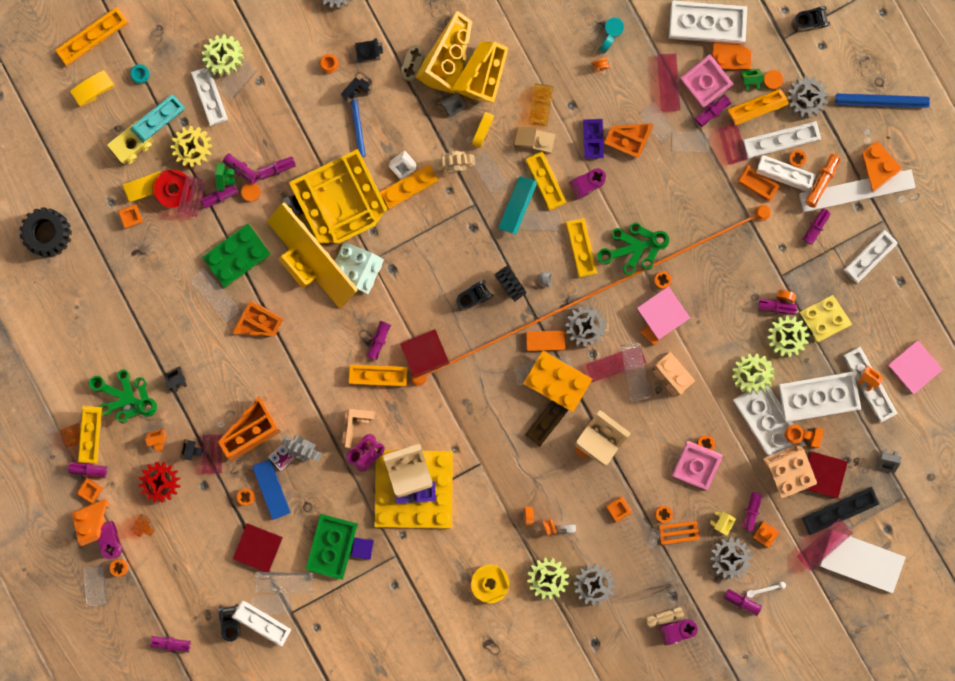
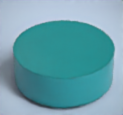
(614, 27)
(606, 44)
(140, 74)

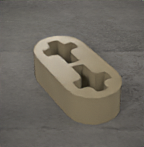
(408, 61)

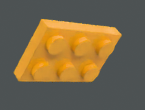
(557, 381)

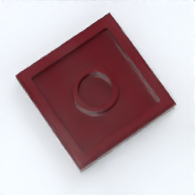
(424, 353)
(828, 473)
(258, 548)

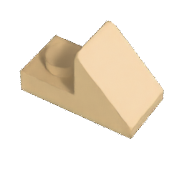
(534, 139)

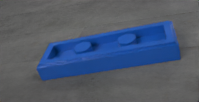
(271, 489)

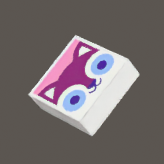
(281, 457)

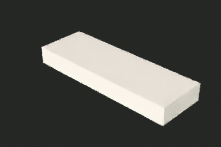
(209, 96)
(785, 173)
(870, 256)
(261, 623)

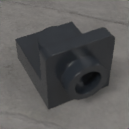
(368, 50)
(351, 90)

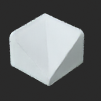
(402, 165)

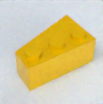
(482, 72)

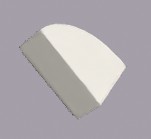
(566, 528)

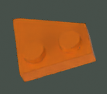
(731, 56)
(629, 138)
(879, 165)
(258, 321)
(89, 522)

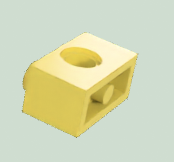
(120, 146)

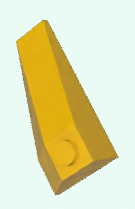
(447, 56)

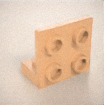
(673, 374)
(362, 416)
(790, 470)

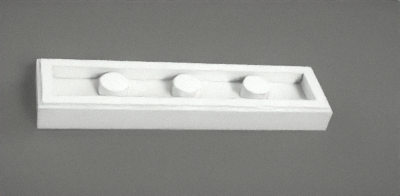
(782, 140)
(876, 397)

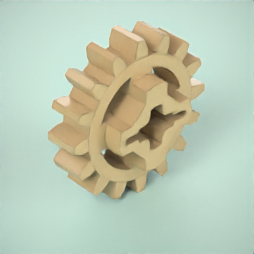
(454, 162)

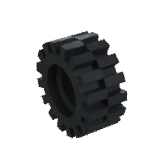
(510, 283)

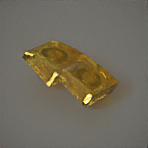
(540, 104)

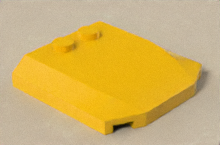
(339, 199)

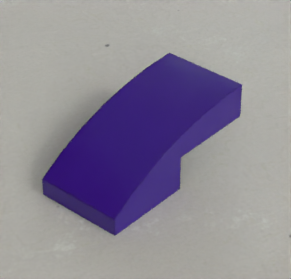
(593, 138)
(421, 496)

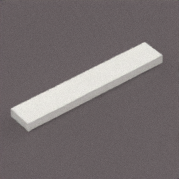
(858, 191)

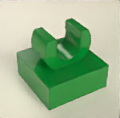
(750, 77)
(222, 177)

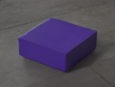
(362, 548)

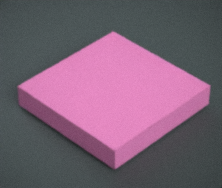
(706, 81)
(663, 313)
(915, 367)
(697, 465)

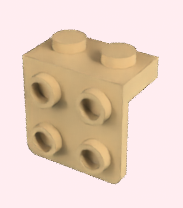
(602, 438)
(408, 470)

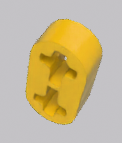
(483, 130)

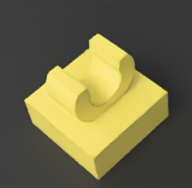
(724, 523)

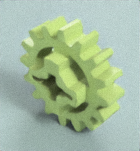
(216, 50)
(795, 342)
(752, 366)
(554, 589)

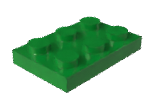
(236, 255)
(331, 546)

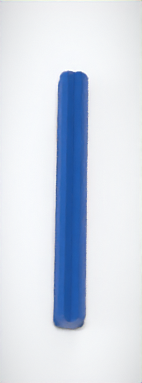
(882, 100)

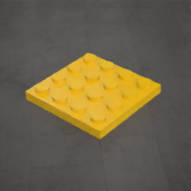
(416, 514)

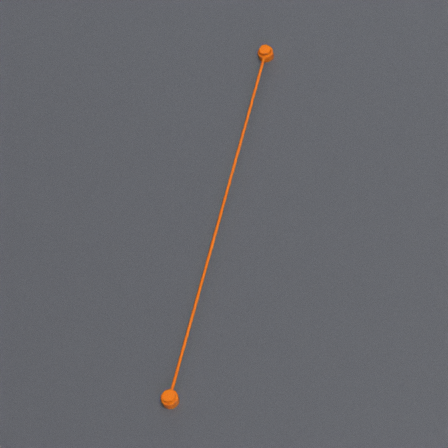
(761, 213)

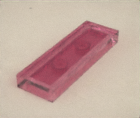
(668, 82)
(607, 366)
(825, 544)

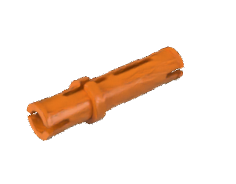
(826, 174)

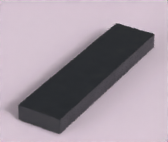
(841, 509)

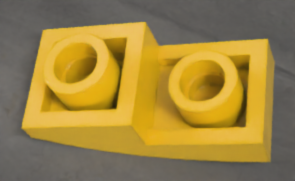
(90, 88)
(140, 187)

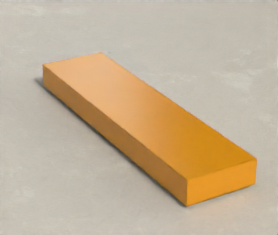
(91, 36)

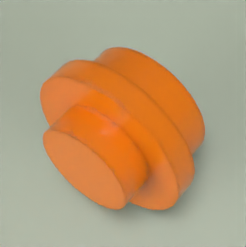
(329, 63)
(794, 434)

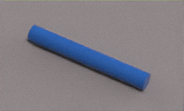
(357, 127)

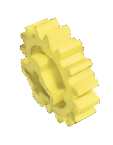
(195, 138)

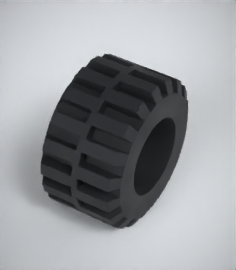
(31, 225)

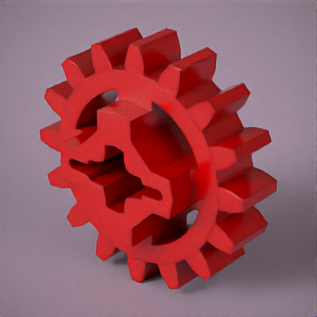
(157, 491)

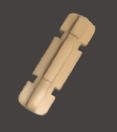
(664, 617)

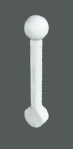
(750, 593)

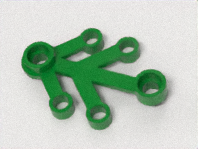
(635, 247)
(126, 397)

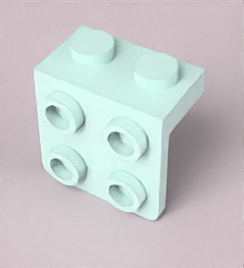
(359, 266)

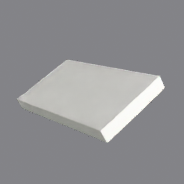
(708, 22)
(819, 397)
(765, 419)
(866, 563)

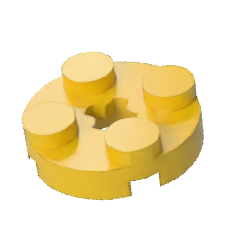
(480, 578)

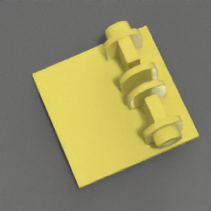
(825, 318)

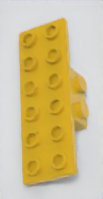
(308, 259)

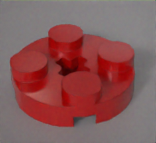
(161, 190)

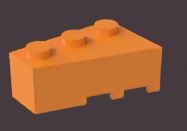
(250, 431)

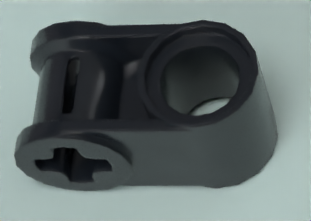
(814, 19)
(475, 295)
(227, 621)

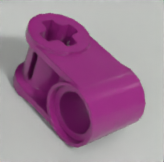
(585, 185)
(363, 454)
(108, 539)
(674, 633)

